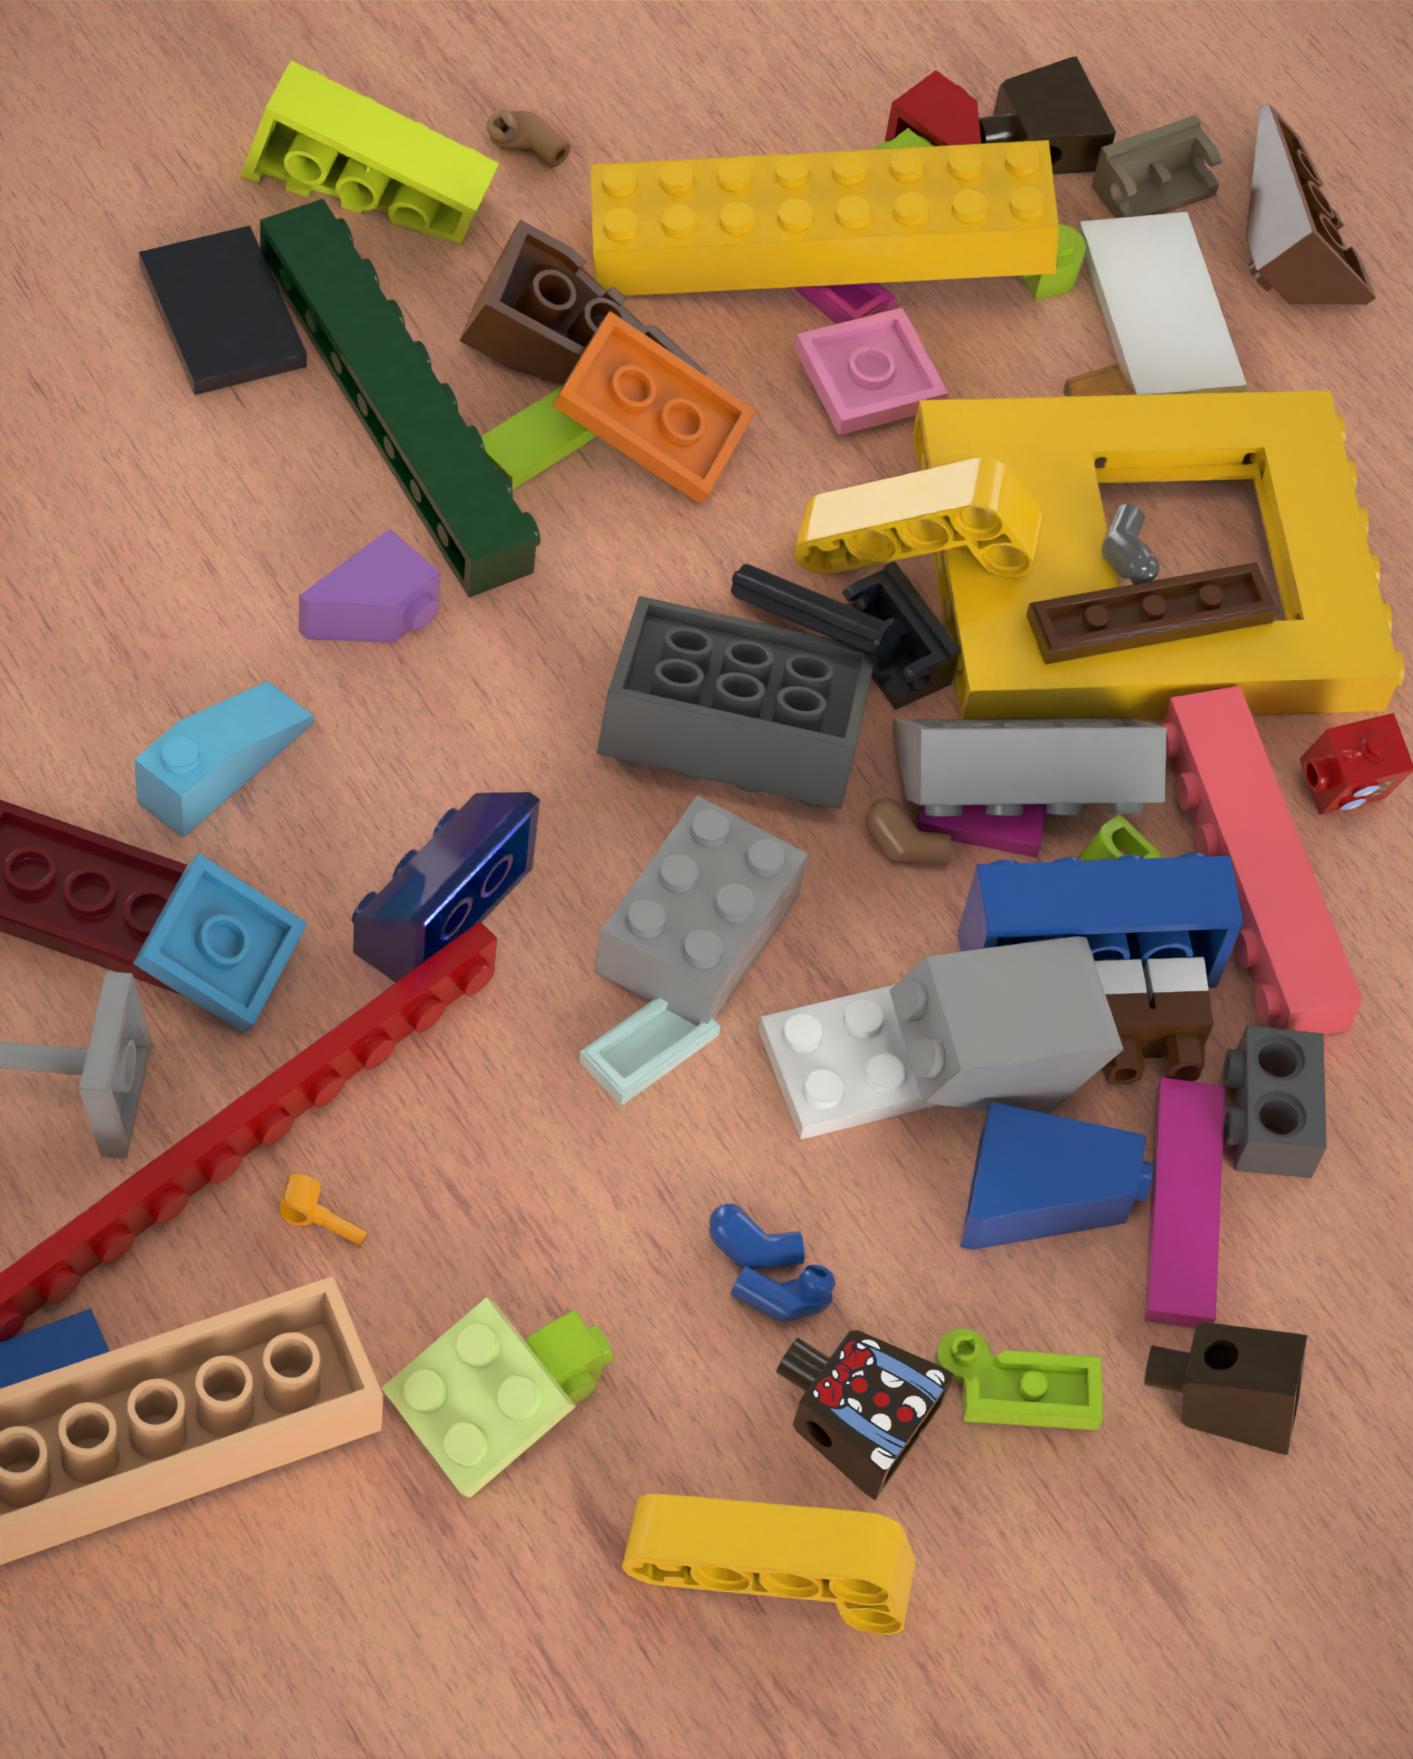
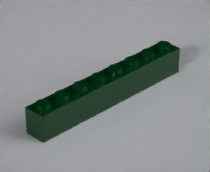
(399, 398)

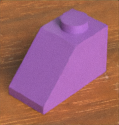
(372, 595)

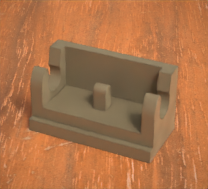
(1157, 170)

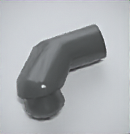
(1125, 550)

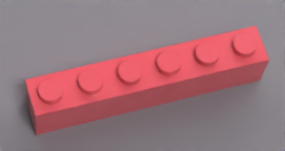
(1241, 813)

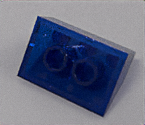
(449, 883)

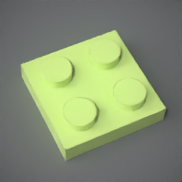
(478, 1397)

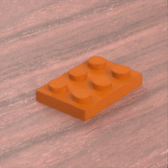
(654, 408)

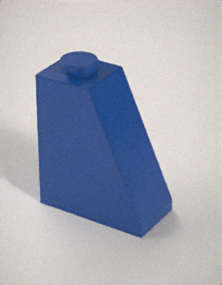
(1050, 1177)

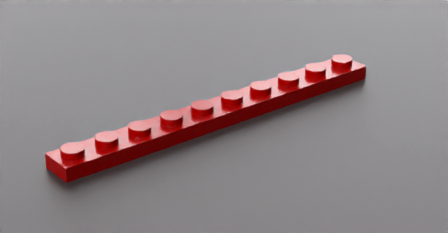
(255, 1118)

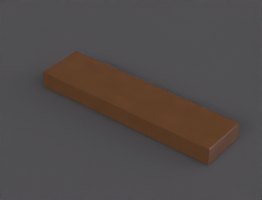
(1151, 613)

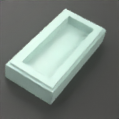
(644, 1049)

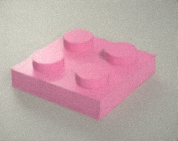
(869, 370)

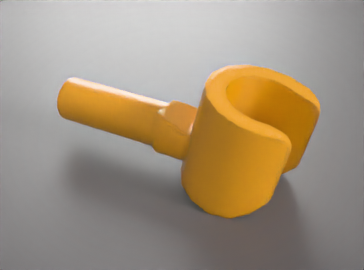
(301, 1208)

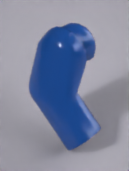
(749, 1245)
(789, 1300)

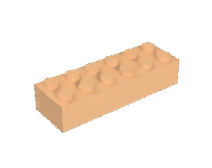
(181, 1416)

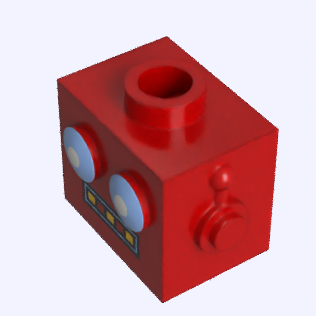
(1356, 763)

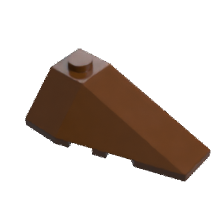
(545, 308)

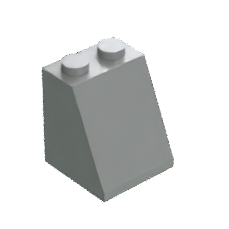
(1006, 1024)

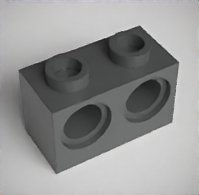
(1287, 1102)

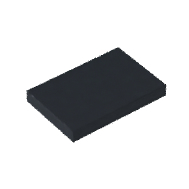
(222, 309)

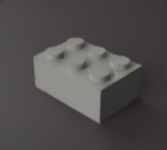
(701, 912)

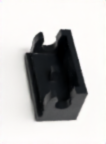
(926, 650)

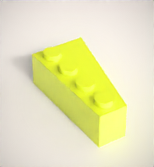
(367, 156)

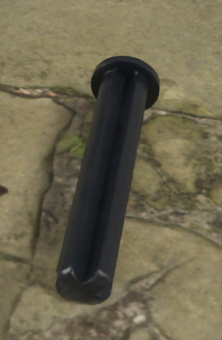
(818, 612)

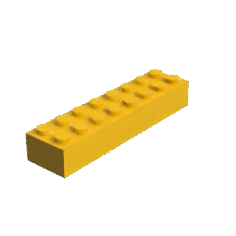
(824, 218)

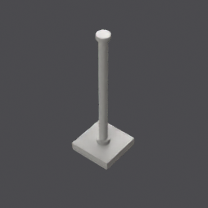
(109, 1067)

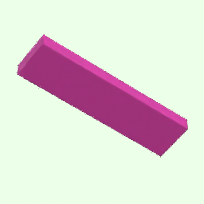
(1185, 1203)

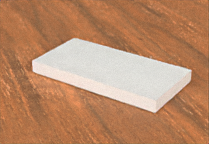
(1160, 305)

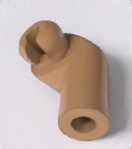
(527, 132)
(902, 839)

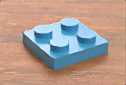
(220, 943)

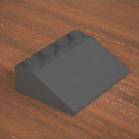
(736, 702)

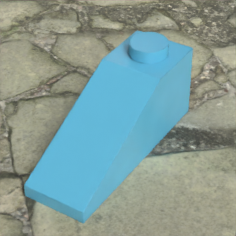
(215, 754)

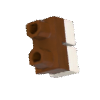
(1157, 1016)

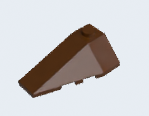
(1295, 227)

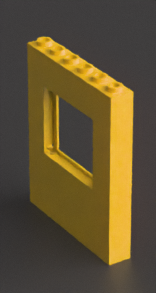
(1336, 630)

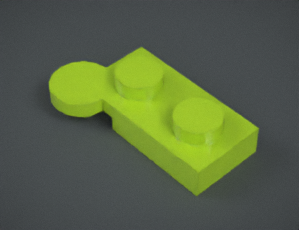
(1023, 1384)

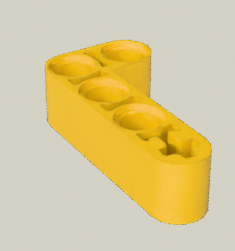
(923, 513)
(776, 1552)

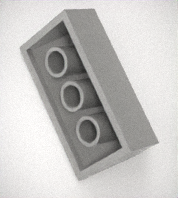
(1031, 763)

